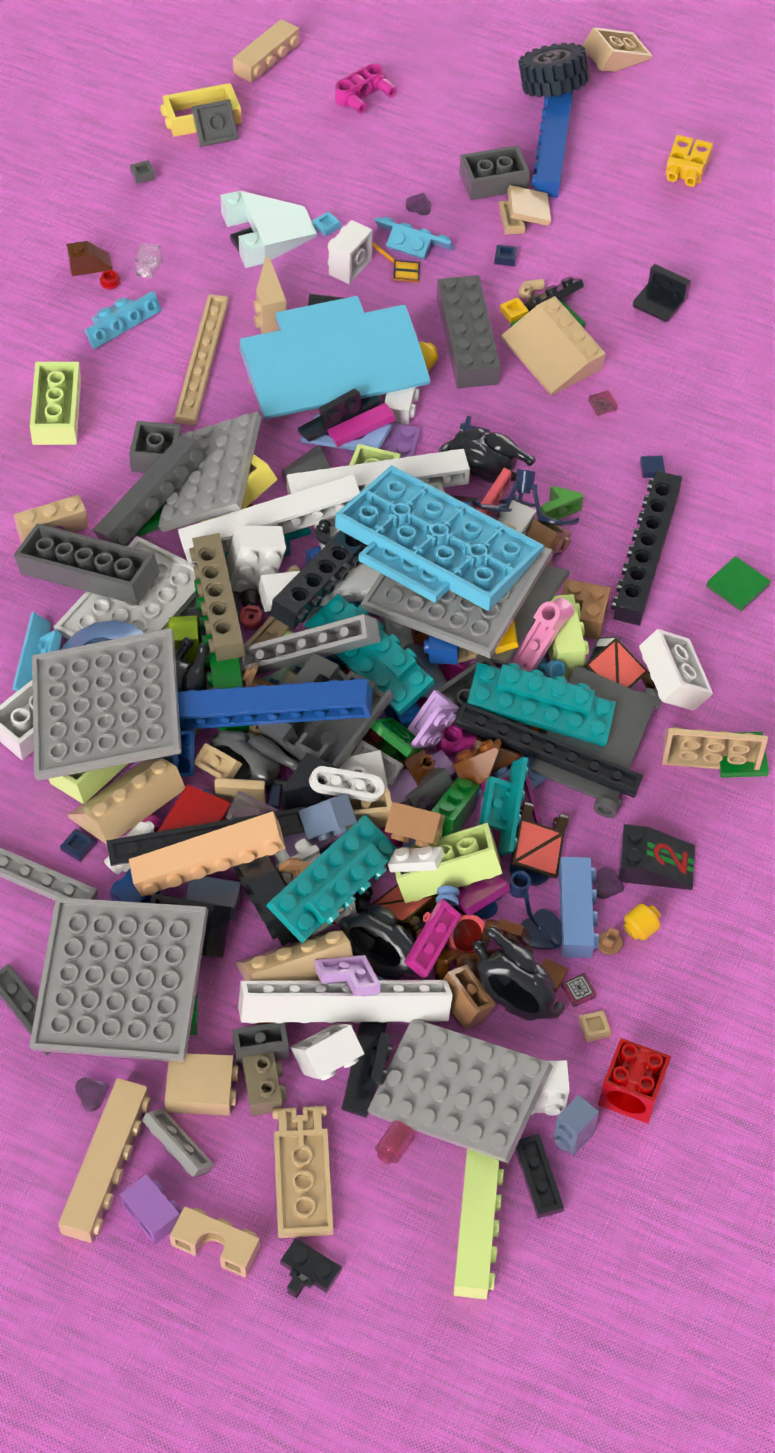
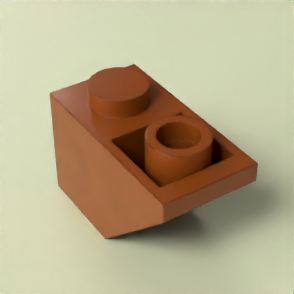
(477, 763)

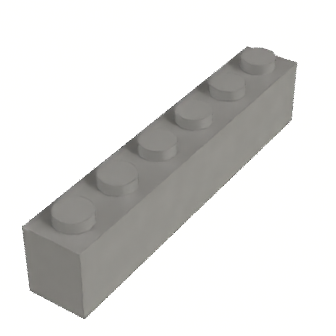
(300, 646)

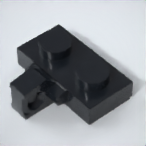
(308, 1268)

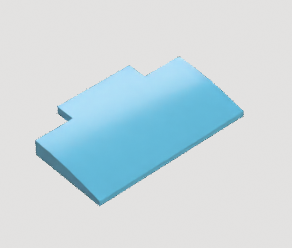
(329, 352)
(435, 540)

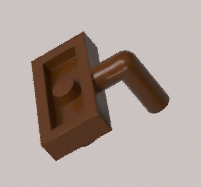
(512, 931)

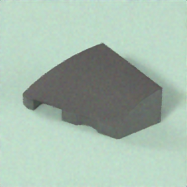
(310, 461)
(433, 785)

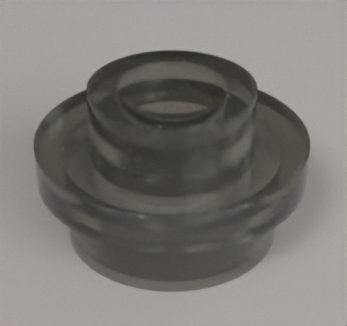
(250, 597)

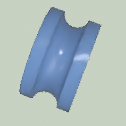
(449, 894)

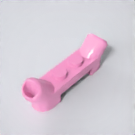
(548, 623)

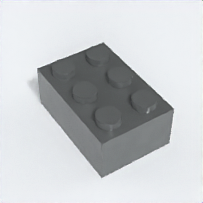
(493, 171)

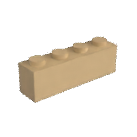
(266, 50)

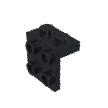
(663, 293)

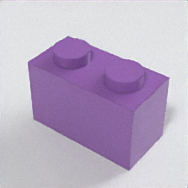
(150, 1208)

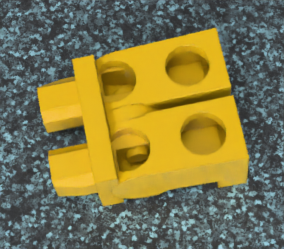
(688, 162)

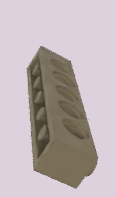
(218, 597)

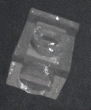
(148, 260)

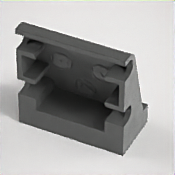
(325, 739)

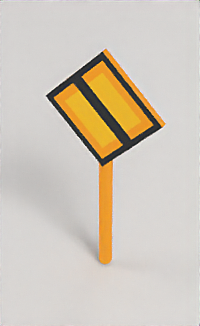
(403, 270)

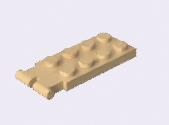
(302, 1173)

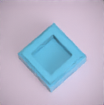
(326, 223)

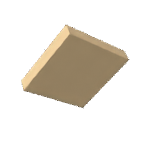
(529, 205)
(228, 788)

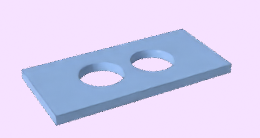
(372, 439)

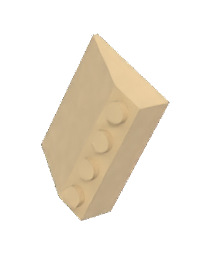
(554, 346)
(706, 748)
(129, 799)
(296, 959)

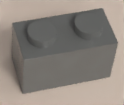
(261, 1040)

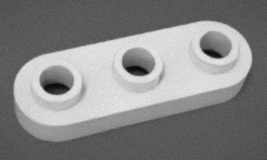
(357, 783)

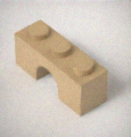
(65, 512)
(197, 1228)

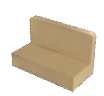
(217, 762)

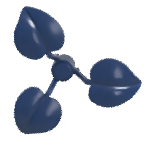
(523, 484)
(543, 925)

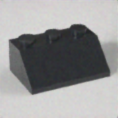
(297, 789)

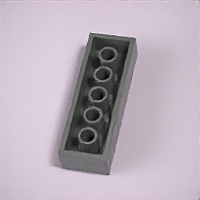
(468, 332)
(87, 564)

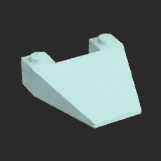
(275, 224)

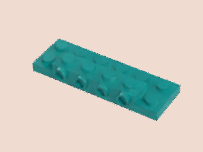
(380, 662)
(542, 702)
(333, 879)

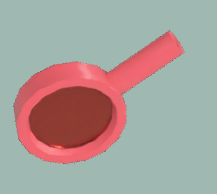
(465, 932)

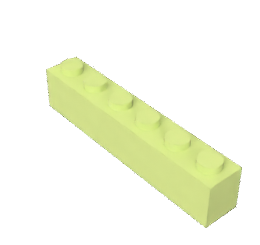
(478, 1226)

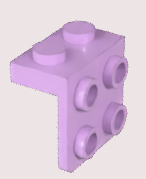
(432, 720)

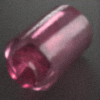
(394, 1142)

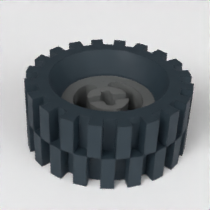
(554, 69)

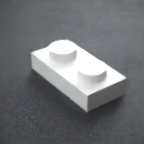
(416, 859)

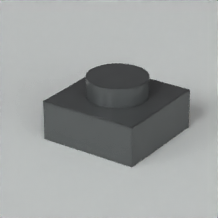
(142, 172)

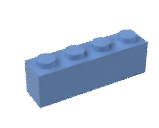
(576, 907)

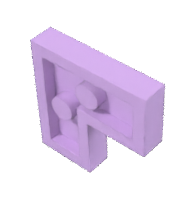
(352, 969)

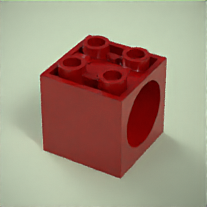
(634, 1080)

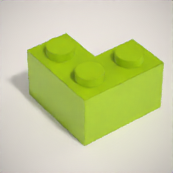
(185, 627)

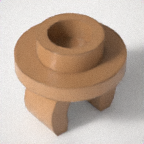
(610, 942)

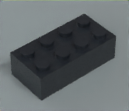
(262, 885)

